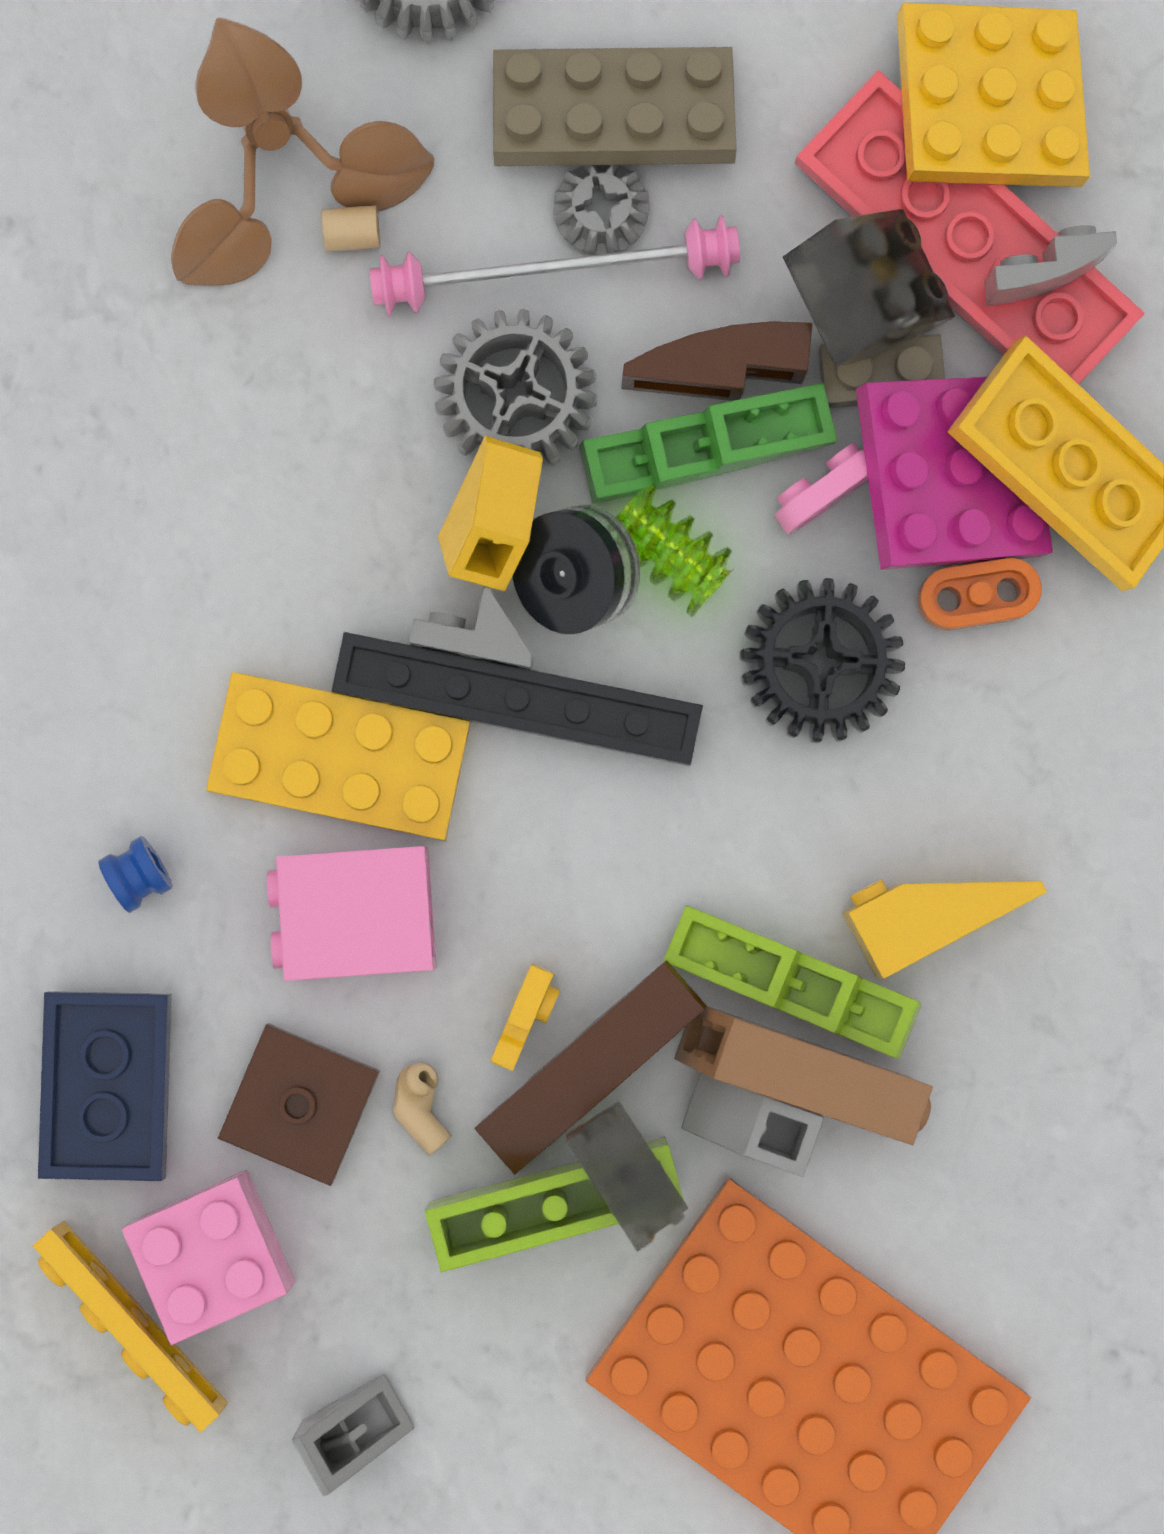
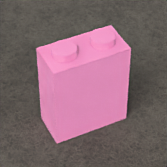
(352, 913)

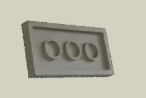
(613, 106)

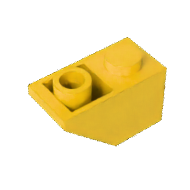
(492, 514)

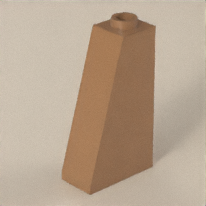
(805, 1075)

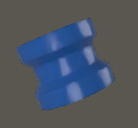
(135, 874)

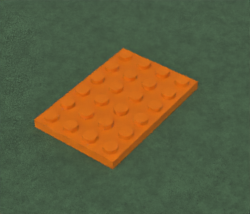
(804, 1380)

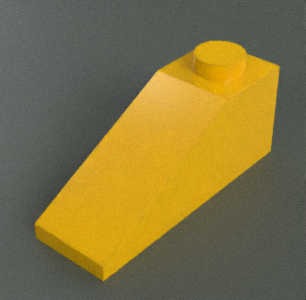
(915, 920)

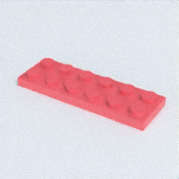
(965, 234)

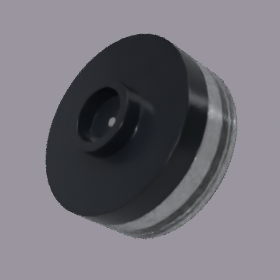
(577, 569)

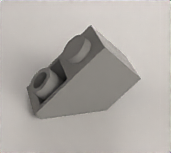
(752, 1124)

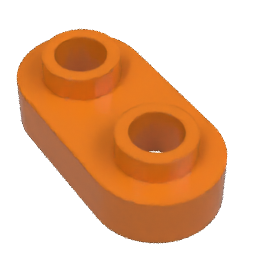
(977, 594)

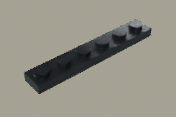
(517, 699)

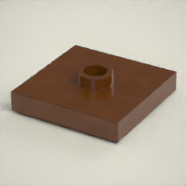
(299, 1104)

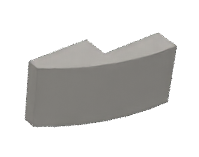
(1064, 260)

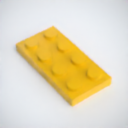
(1068, 462)
(338, 756)

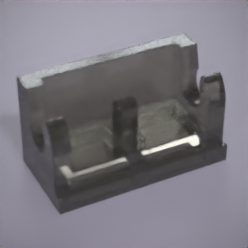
(627, 1174)

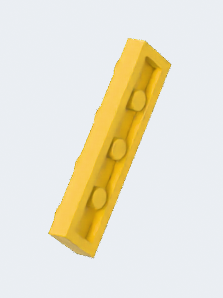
(112, 1308)

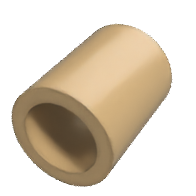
(350, 228)

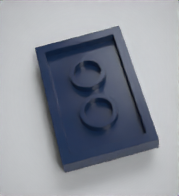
(104, 1086)

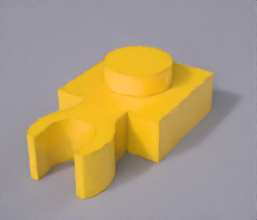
(533, 1002)

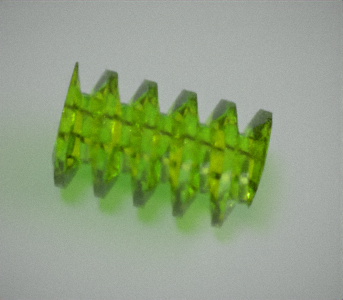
(674, 550)

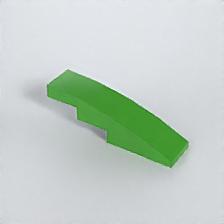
(708, 442)

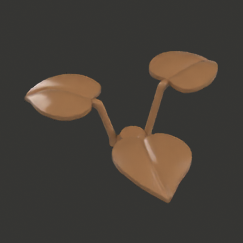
(251, 85)

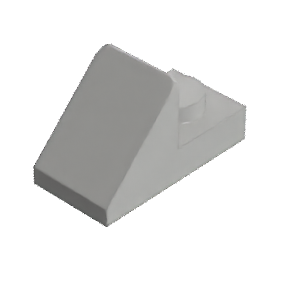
(491, 640)

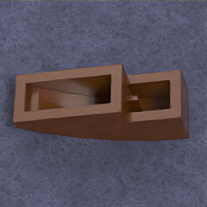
(720, 359)

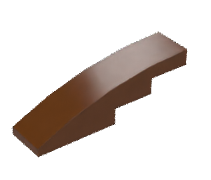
(590, 1067)

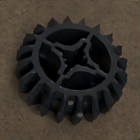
(851, 661)

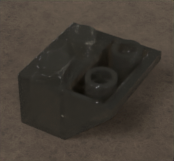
(868, 285)

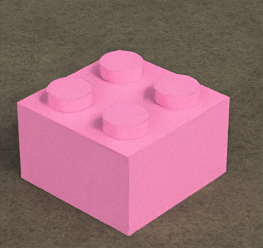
(209, 1257)

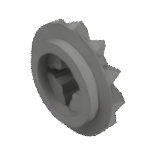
(584, 228)

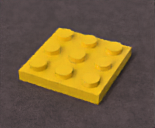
(992, 95)

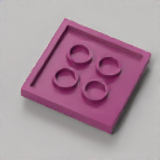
(930, 492)

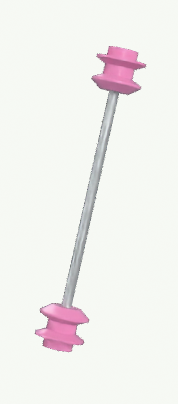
(701, 250)

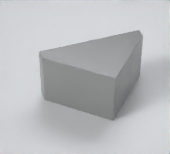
(351, 1433)

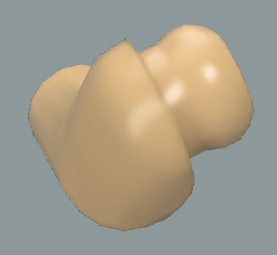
(414, 1104)

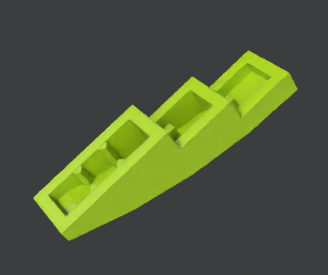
(792, 982)

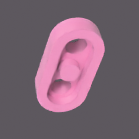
(805, 501)

